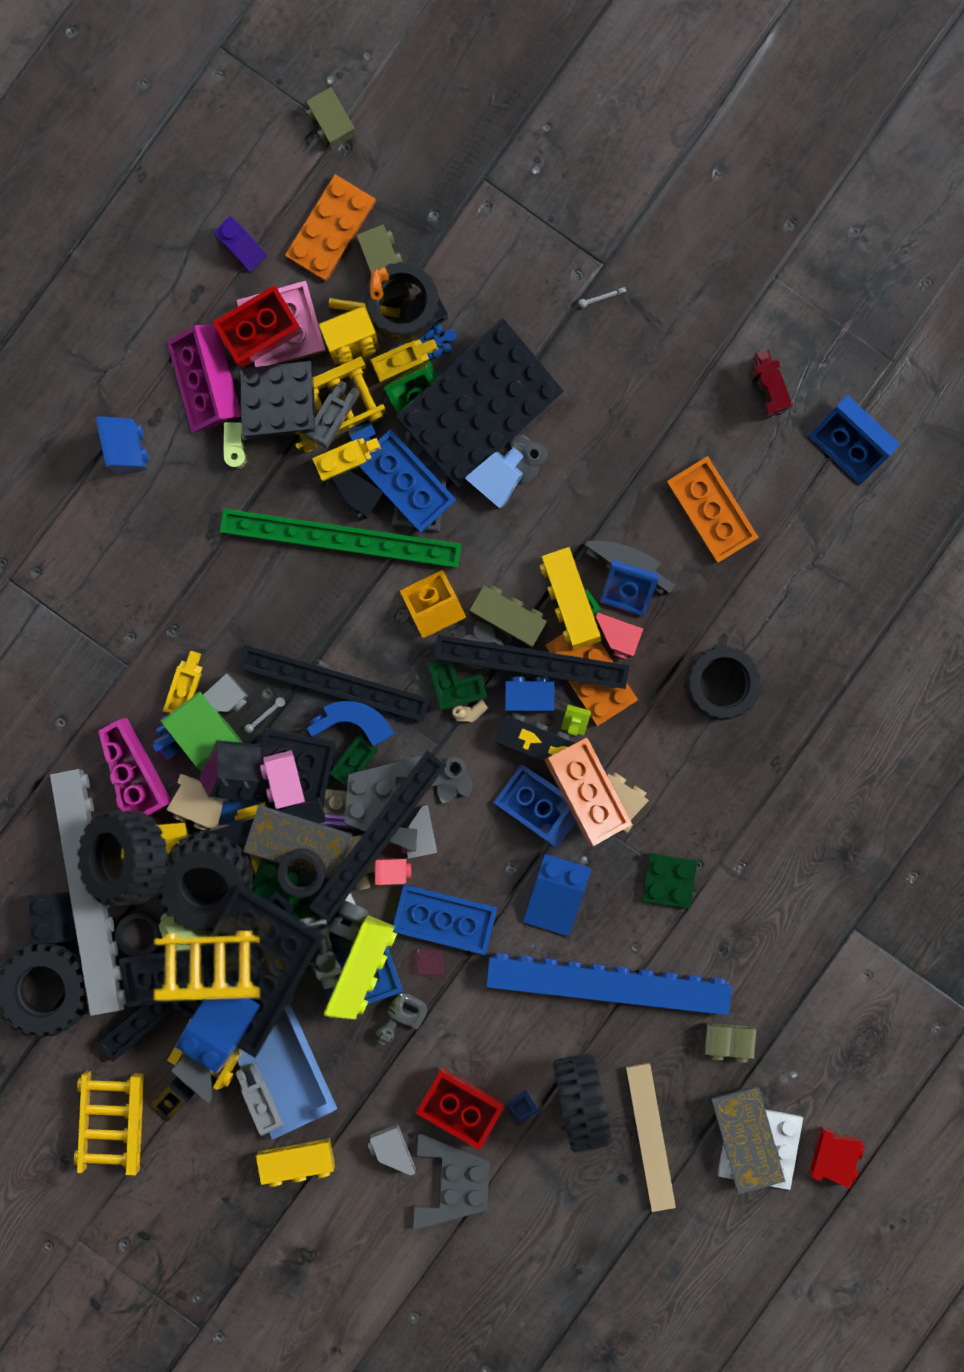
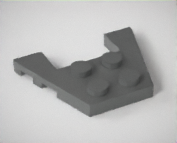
(369, 793)
(462, 1183)

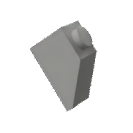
(226, 695)
(425, 836)
(392, 1149)

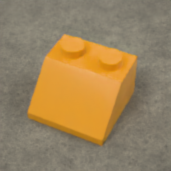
(432, 604)

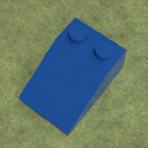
(122, 444)
(537, 806)
(557, 894)
(216, 1030)

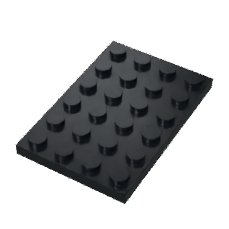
(479, 402)
(274, 962)

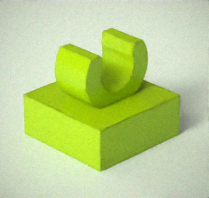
(575, 720)

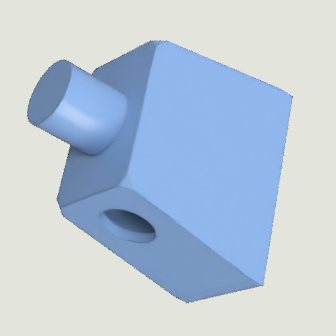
(497, 476)

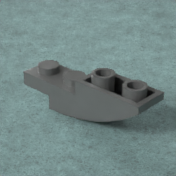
(613, 551)

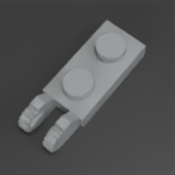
(260, 1101)

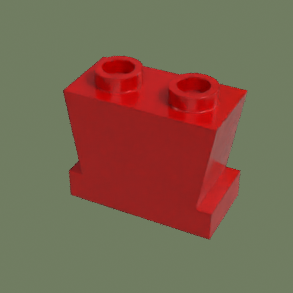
(836, 1157)

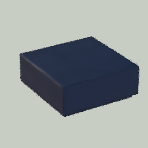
(522, 1106)

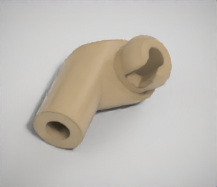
(469, 714)

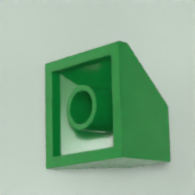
(410, 384)

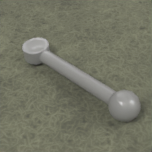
(583, 303)
(280, 702)

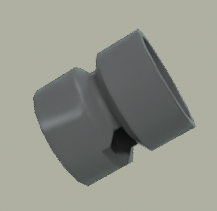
(351, 913)

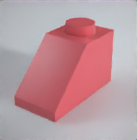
(619, 635)
(392, 871)

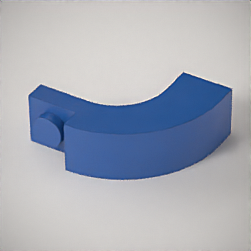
(366, 717)

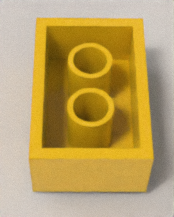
(350, 336)

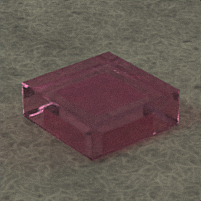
(431, 961)

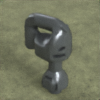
(399, 1014)

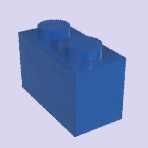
(529, 695)

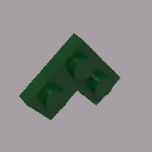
(451, 691)
(354, 759)

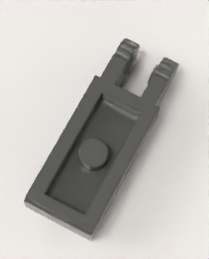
(332, 415)

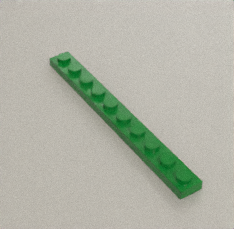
(340, 538)

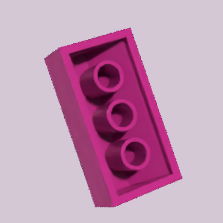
(204, 378)

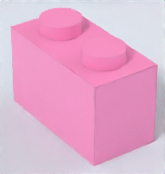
(283, 779)

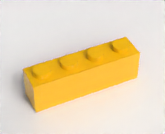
(571, 599)

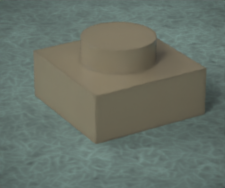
(335, 802)

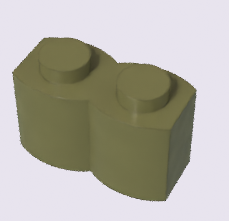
(730, 1040)

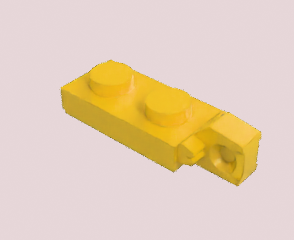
(402, 358)
(345, 458)
(184, 682)

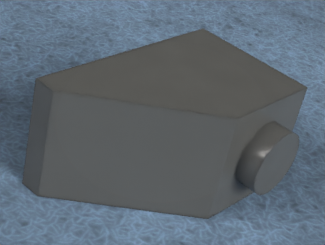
(195, 1076)

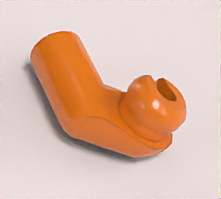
(375, 284)

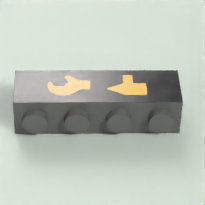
(531, 739)

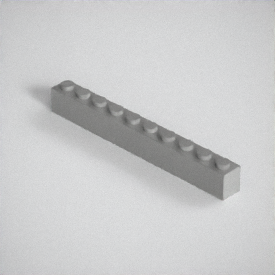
(90, 916)

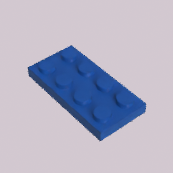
(407, 482)
(444, 919)

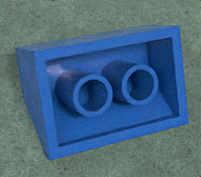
(854, 440)

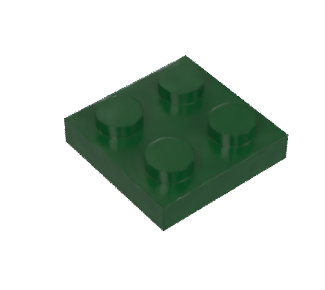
(669, 880)

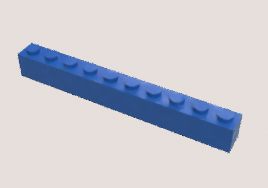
(608, 984)

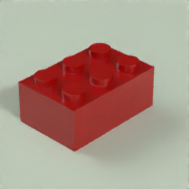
(257, 326)
(460, 1108)

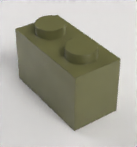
(331, 118)

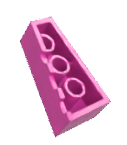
(131, 770)

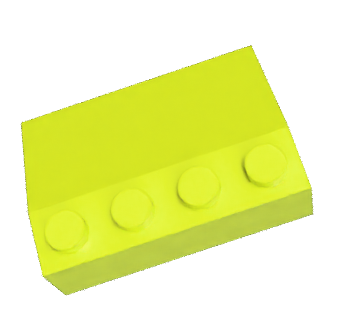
(360, 969)

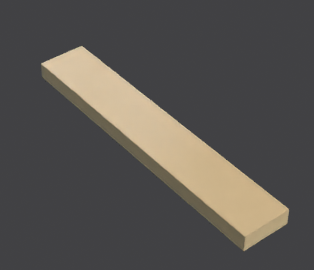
(650, 1137)

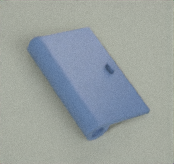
(290, 1075)

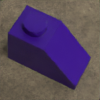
(239, 244)

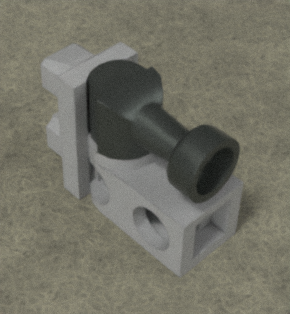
(324, 961)

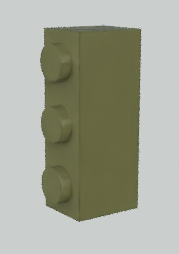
(378, 253)
(508, 615)

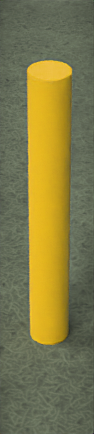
(351, 305)

